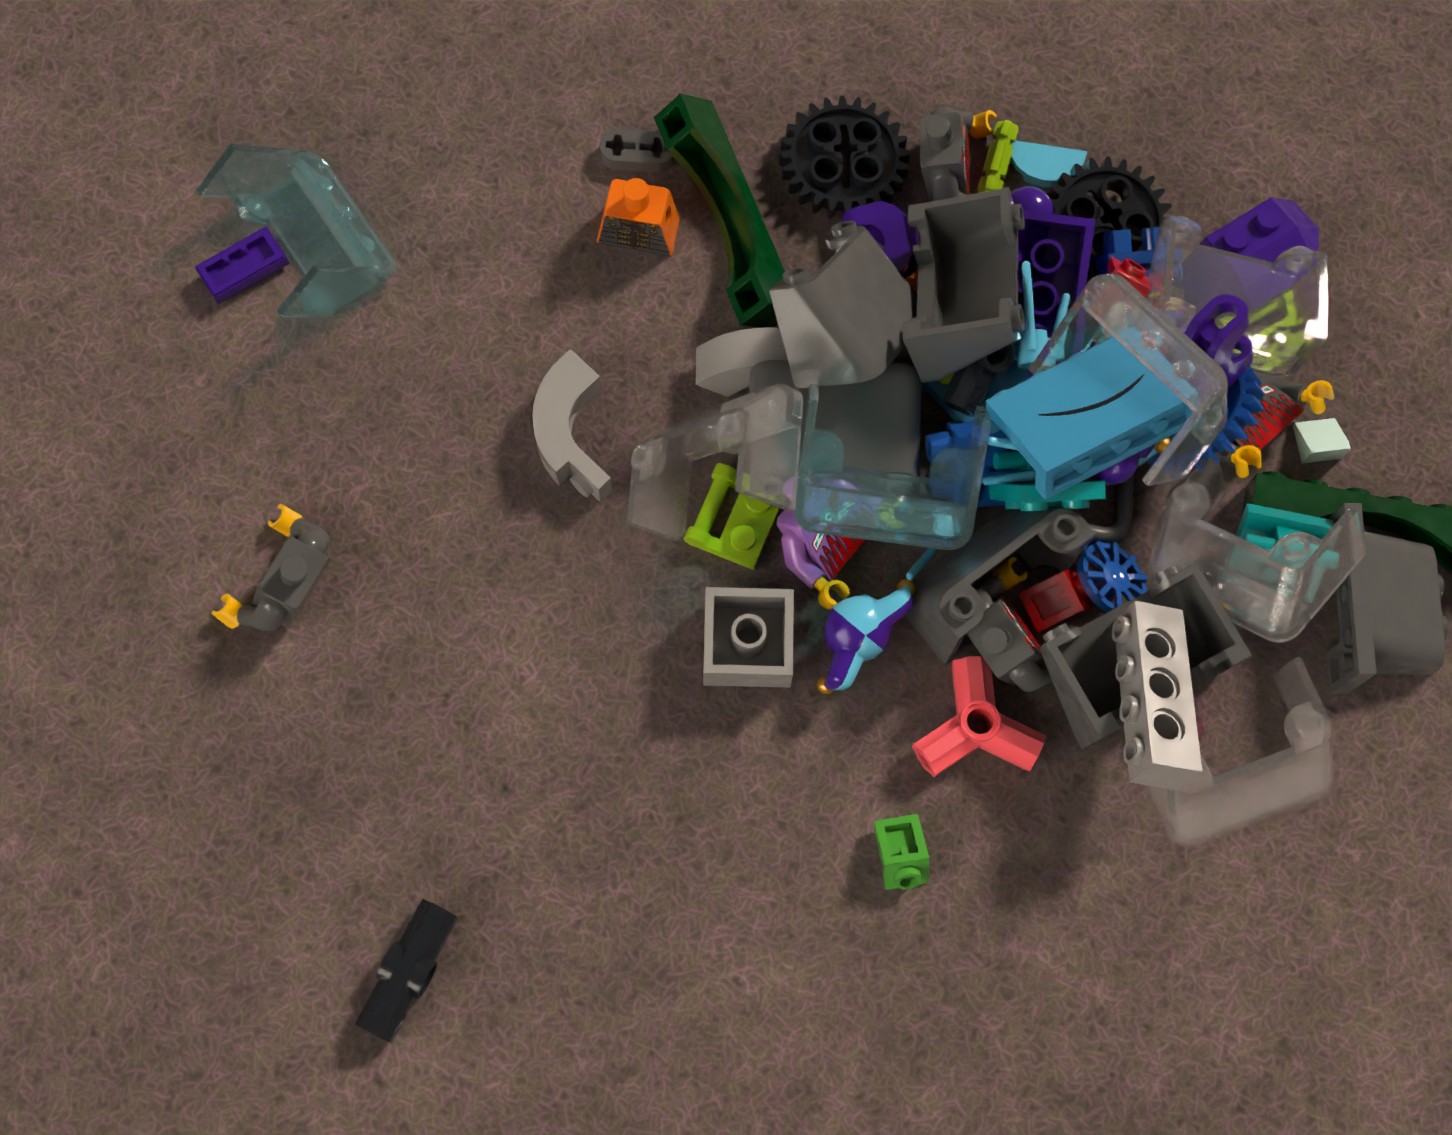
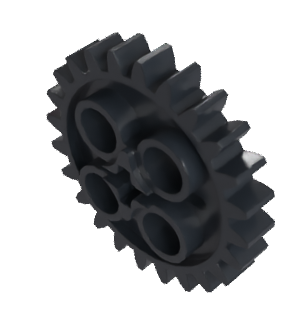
(806, 157)
(1137, 207)

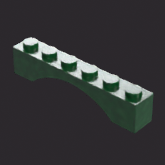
(704, 151)
(1392, 514)

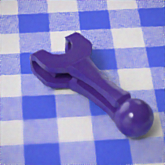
(891, 227)
(1219, 346)

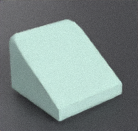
(1320, 440)

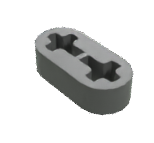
(636, 151)

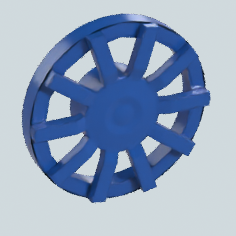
(1110, 576)

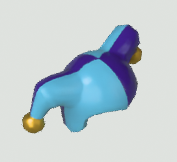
(860, 631)

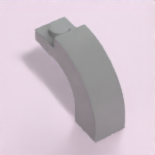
(727, 360)
(558, 401)

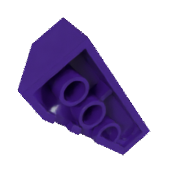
(1058, 259)

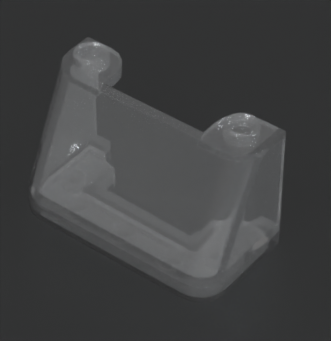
(1282, 296)

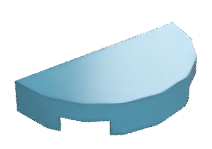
(1044, 163)

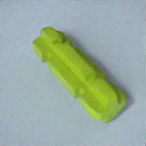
(998, 156)

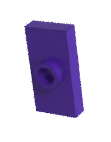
(242, 265)

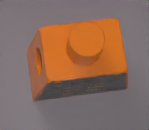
(639, 217)

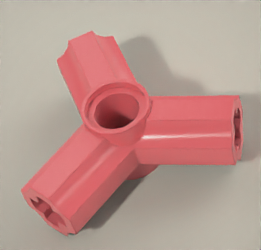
(954, 738)

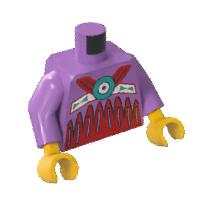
(816, 557)

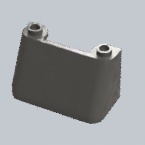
(964, 281)
(847, 315)
(872, 418)
(945, 595)
(1085, 657)

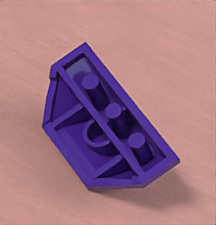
(1266, 231)

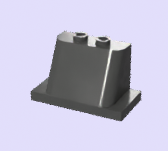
(1387, 612)

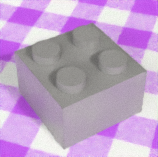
(748, 637)

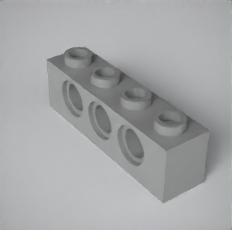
(1156, 696)

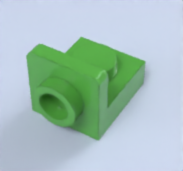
(902, 852)

